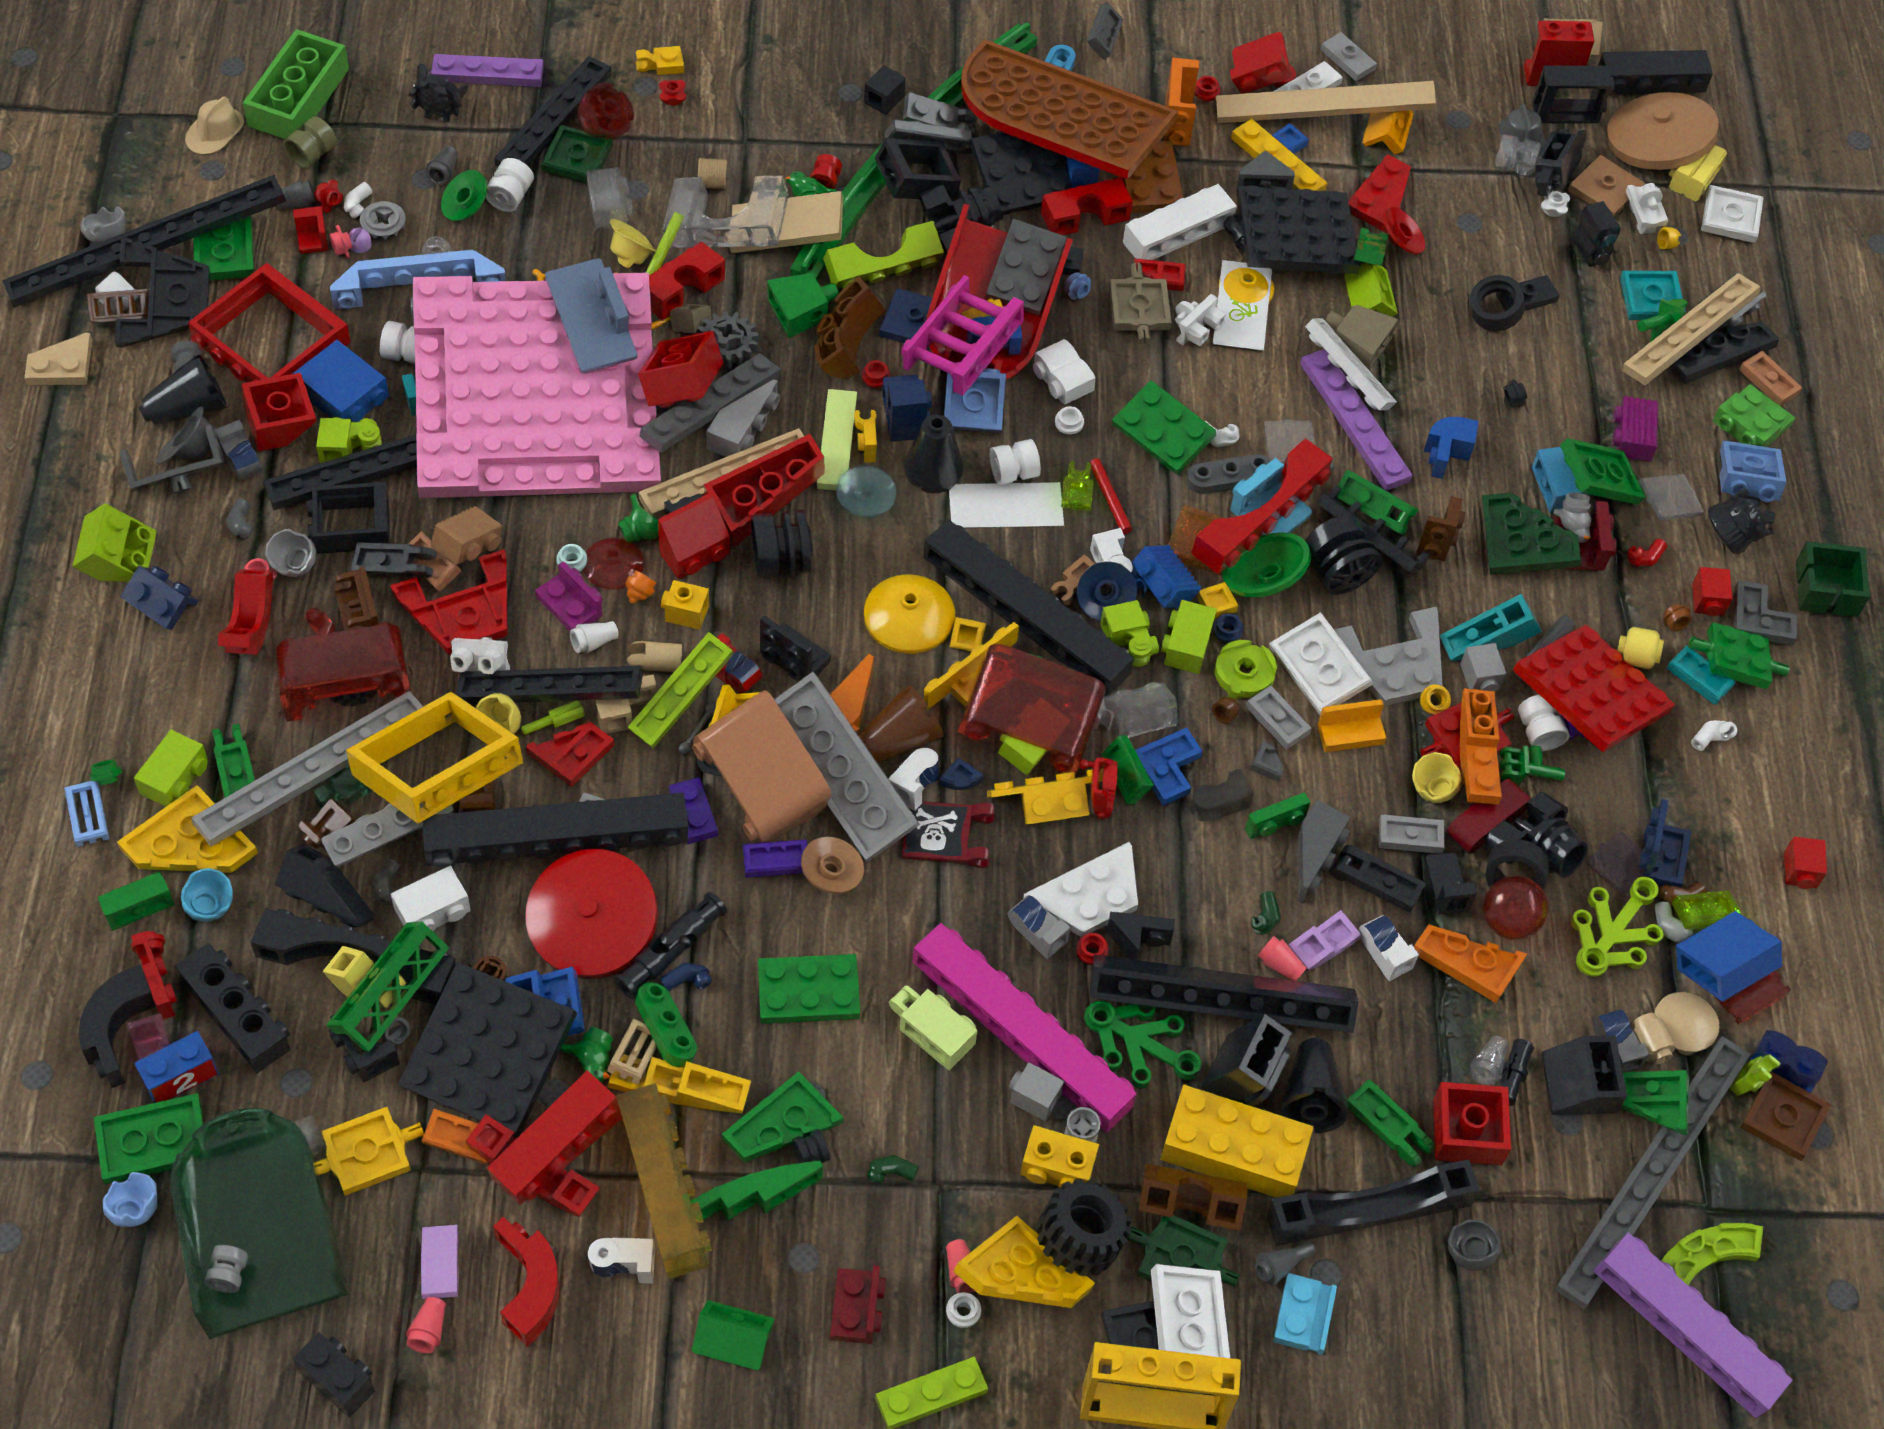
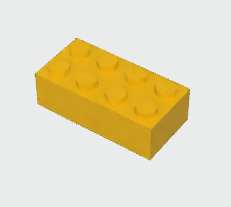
(1236, 1142)

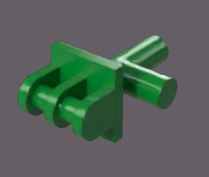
(1668, 314)
(1517, 764)

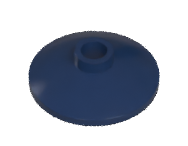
(1121, 582)

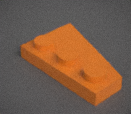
(1473, 964)

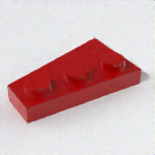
(1380, 191)

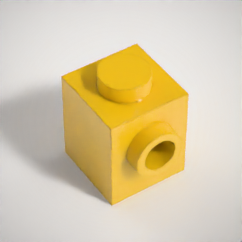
(685, 604)

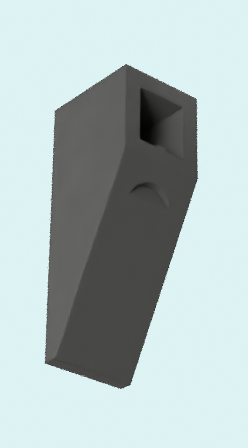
(1318, 838)

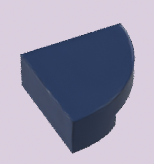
(960, 776)

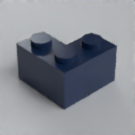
(905, 406)

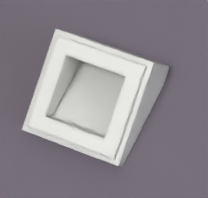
(115, 282)

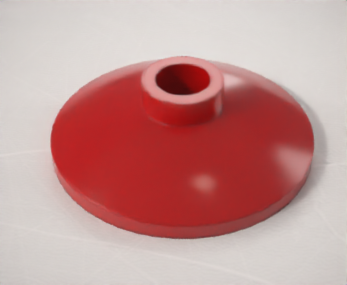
(1403, 231)

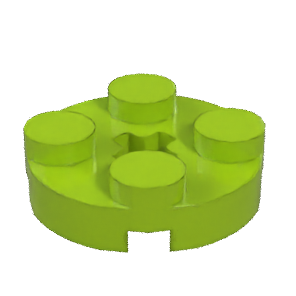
(1241, 684)

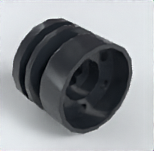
(781, 543)
(1342, 555)

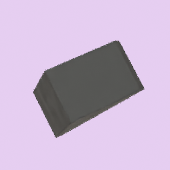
(1266, 172)

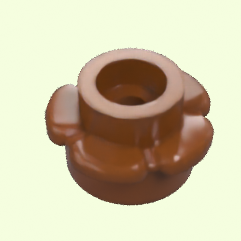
(1677, 617)

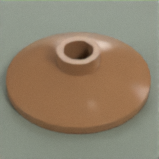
(834, 855)

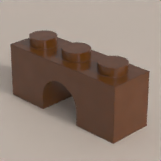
(1172, 1189)

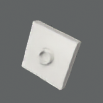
(1732, 213)

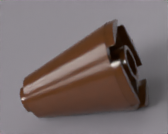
(901, 727)

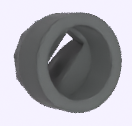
(398, 1033)

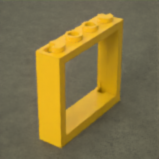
(449, 784)
(1159, 1370)

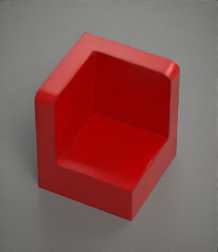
(310, 229)

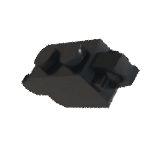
(1558, 160)

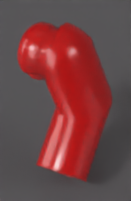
(1641, 558)

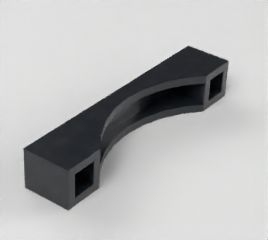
(290, 938)
(1320, 1215)

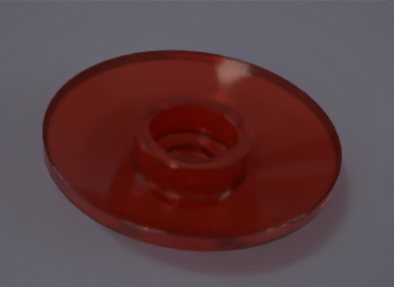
(612, 572)

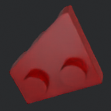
(572, 752)
(154, 970)

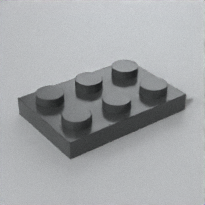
(1026, 265)

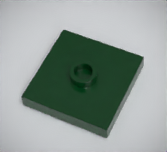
(575, 153)

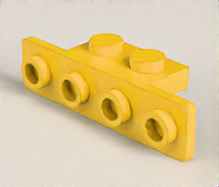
(962, 674)
(1050, 799)

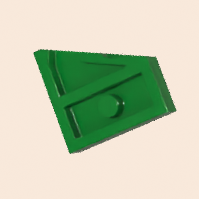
(1659, 1097)

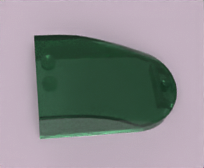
(258, 1189)

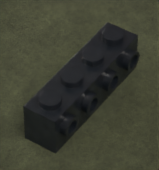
(1658, 71)

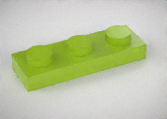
(931, 1393)

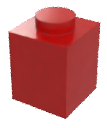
(1712, 591)
(1805, 862)

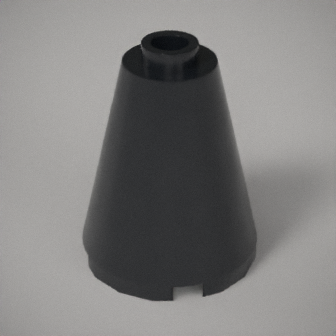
(183, 393)
(934, 456)
(1315, 1088)

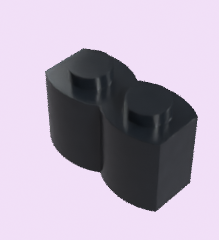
(1596, 234)

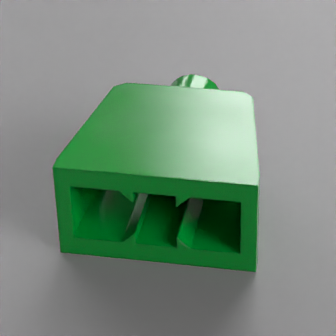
(799, 301)

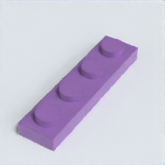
(488, 70)

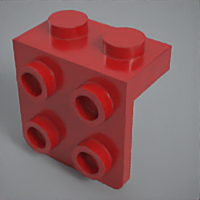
(1260, 63)

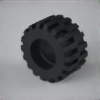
(1072, 1245)

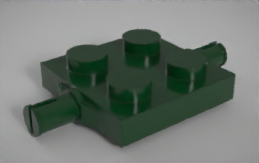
(1182, 1245)

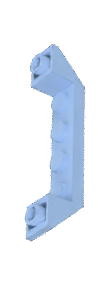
(376, 273)

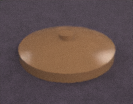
(1663, 131)

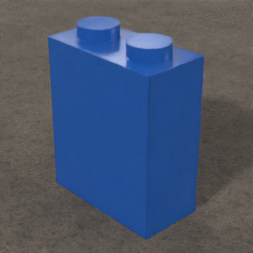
(343, 383)
(1729, 955)

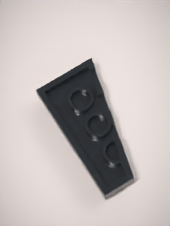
(1723, 350)

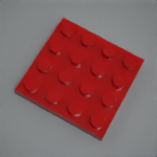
(1594, 687)

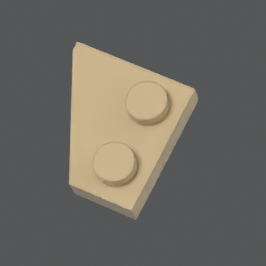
(61, 363)

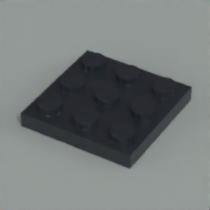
(1018, 170)

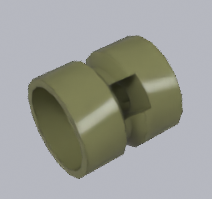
(310, 142)

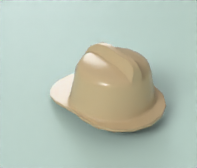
(214, 127)

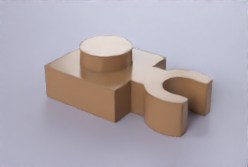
(1071, 577)

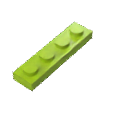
(680, 690)

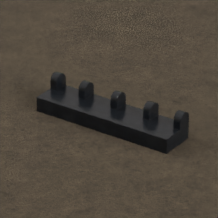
(1373, 534)

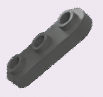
(1218, 476)

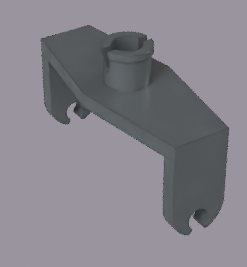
(177, 476)

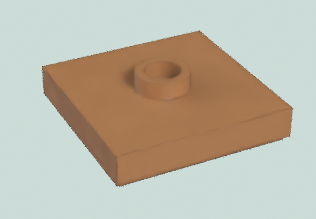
(1605, 183)

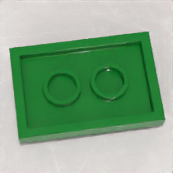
(227, 250)
(1164, 427)
(1602, 471)
(808, 988)
(146, 1137)

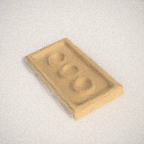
(805, 221)

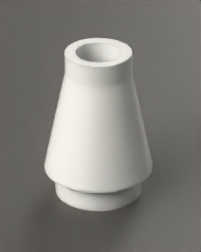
(592, 636)

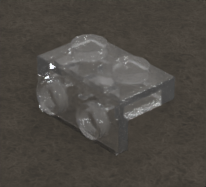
(1143, 709)

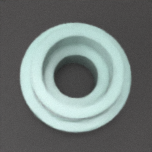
(572, 551)

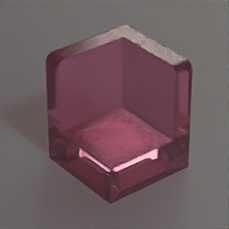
(149, 1035)

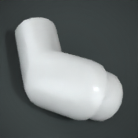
(354, 197)
(1713, 731)

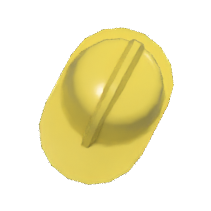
(629, 244)

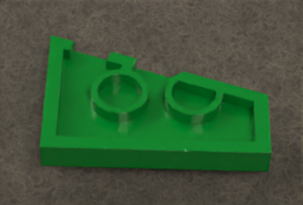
(783, 1115)

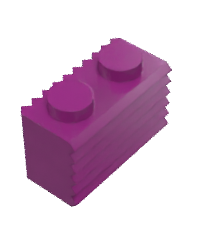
(1636, 428)

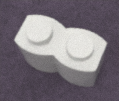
(1064, 372)

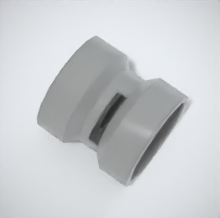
(1084, 1122)
(226, 1268)

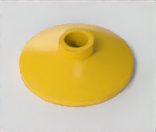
(1247, 291)

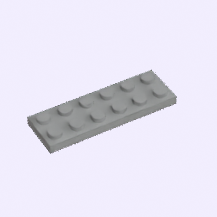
(859, 788)

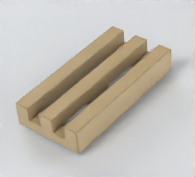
(627, 1069)

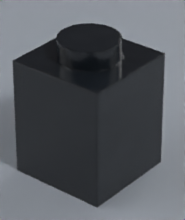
(884, 90)

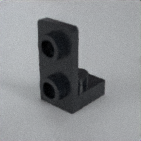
(1447, 884)
(370, 1063)

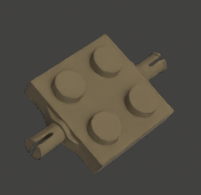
(1139, 304)

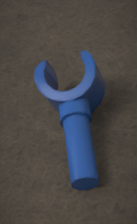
(1140, 583)

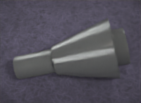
(1276, 1264)

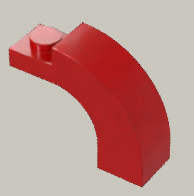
(250, 612)
(537, 1301)

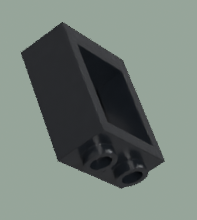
(1572, 110)
(893, 161)
(347, 497)

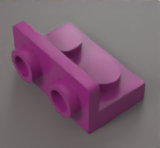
(570, 598)

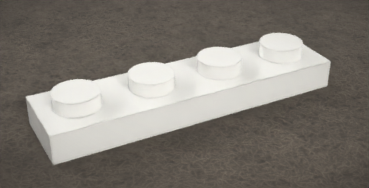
(1356, 371)

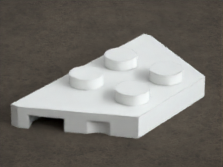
(1092, 891)

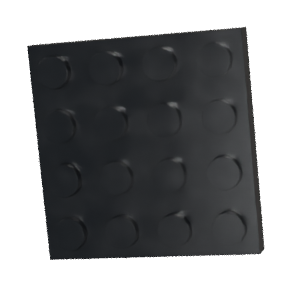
(1297, 229)
(487, 1048)

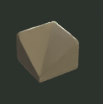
(689, 317)

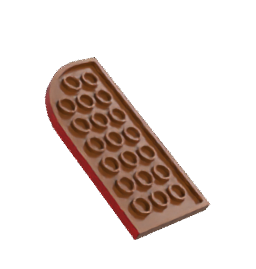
(1062, 109)

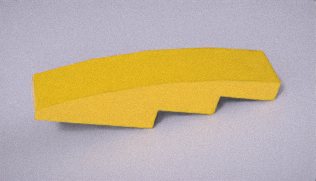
(688, 1085)

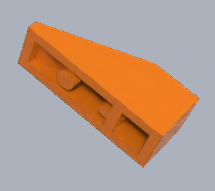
(853, 692)

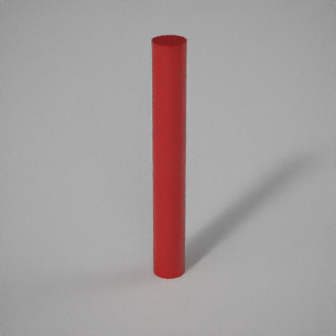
(1110, 496)

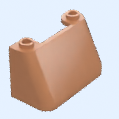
(764, 768)

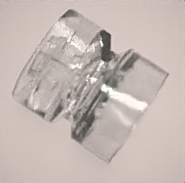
(1507, 153)

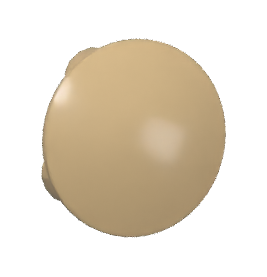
(1689, 1021)

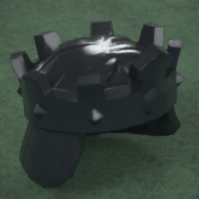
(436, 95)
(1740, 521)

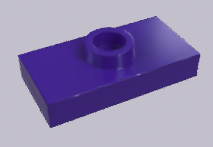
(773, 858)

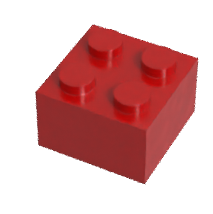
(1472, 1123)

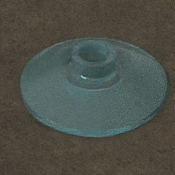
(868, 482)

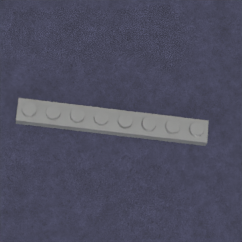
(296, 774)

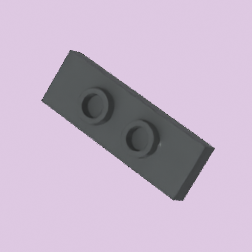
(952, 138)

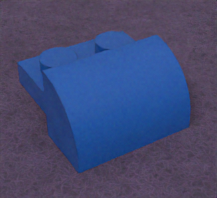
(557, 986)

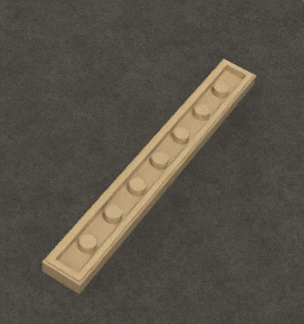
(1326, 102)

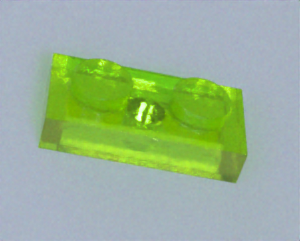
(1704, 908)

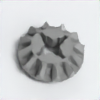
(385, 211)

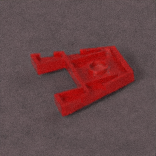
(464, 614)

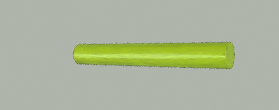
(665, 243)

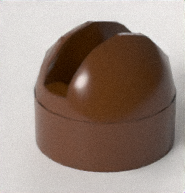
(1225, 710)

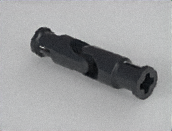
(673, 941)

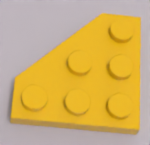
(174, 844)
(1016, 1269)

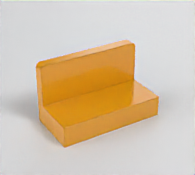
(1390, 128)
(1351, 726)

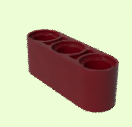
(1478, 820)

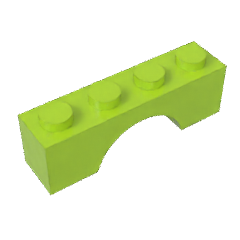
(918, 248)

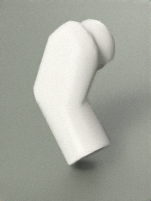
(1226, 436)

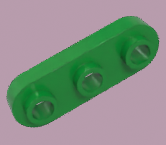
(656, 1009)

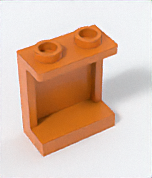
(1180, 97)

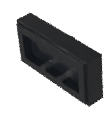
(1536, 294)

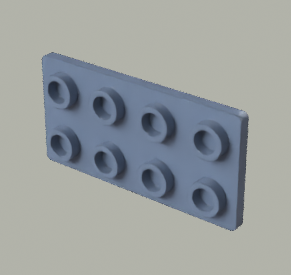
(592, 314)

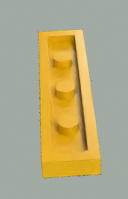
(1256, 140)

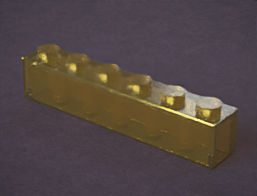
(662, 1181)

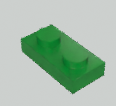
(1269, 819)

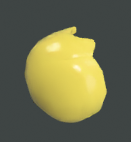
(501, 710)
(1436, 777)

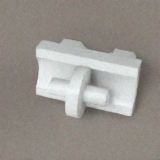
(1647, 207)
(1194, 317)
(479, 655)

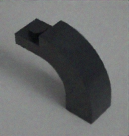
(105, 1013)

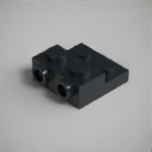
(1131, 1325)

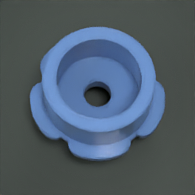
(1077, 285)

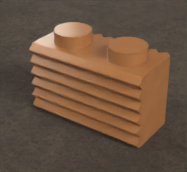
(466, 535)

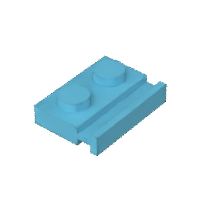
(1304, 1313)

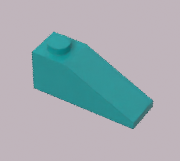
(1504, 625)

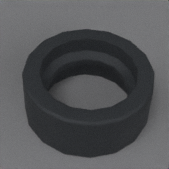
(1491, 285)
(1518, 851)

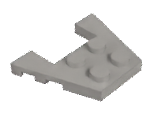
(1404, 668)

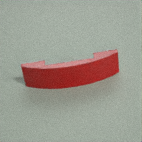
(565, 1191)

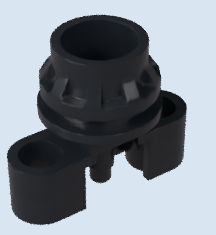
(982, 203)
(1548, 831)

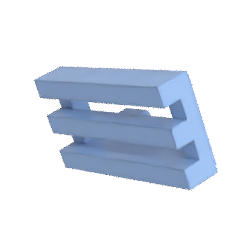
(91, 834)

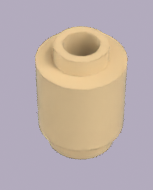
(1655, 1036)

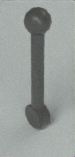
(684, 748)

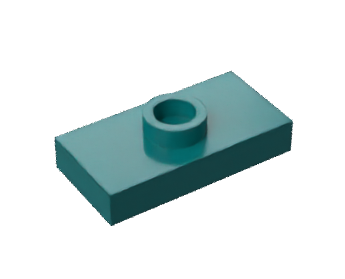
(1695, 672)

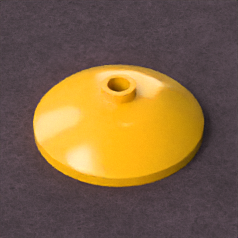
(909, 626)

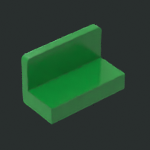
(136, 901)
(732, 1335)

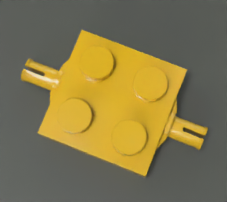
(367, 1150)

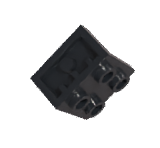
(791, 650)

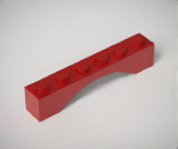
(1227, 538)

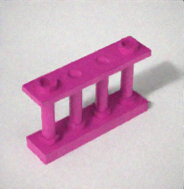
(977, 354)

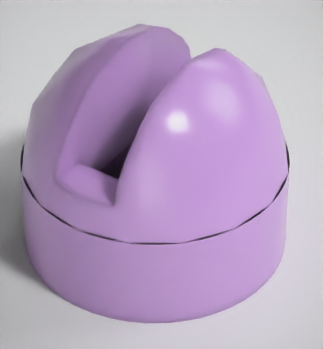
(363, 240)

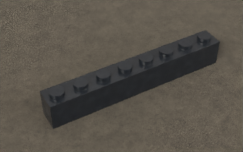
(1022, 601)
(555, 829)
(1223, 993)

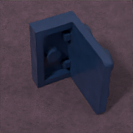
(1664, 849)

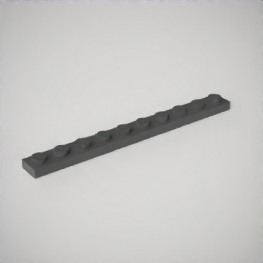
(1652, 1172)

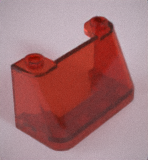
(340, 666)
(1033, 704)

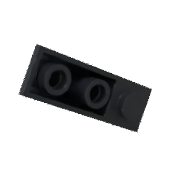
(315, 879)

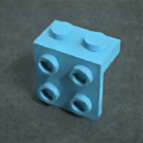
(1259, 489)

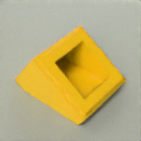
(967, 634)

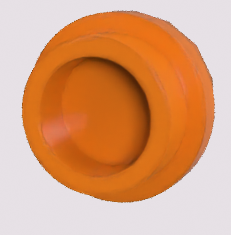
(639, 587)

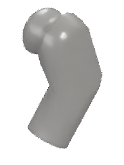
(1671, 926)

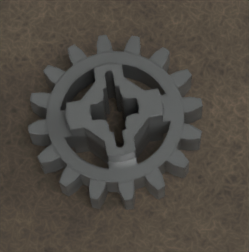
(734, 337)

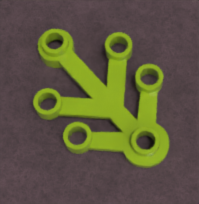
(1614, 931)

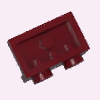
(855, 1305)

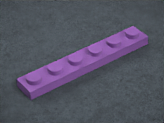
(1356, 420)

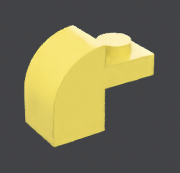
(349, 969)

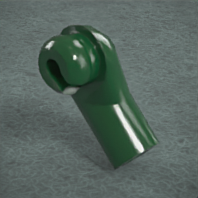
(1269, 916)
(891, 1164)

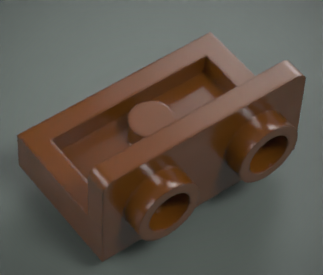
(1442, 533)

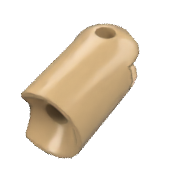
(655, 656)

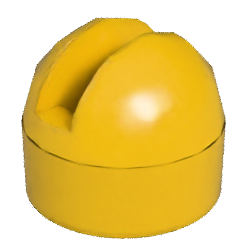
(1668, 238)

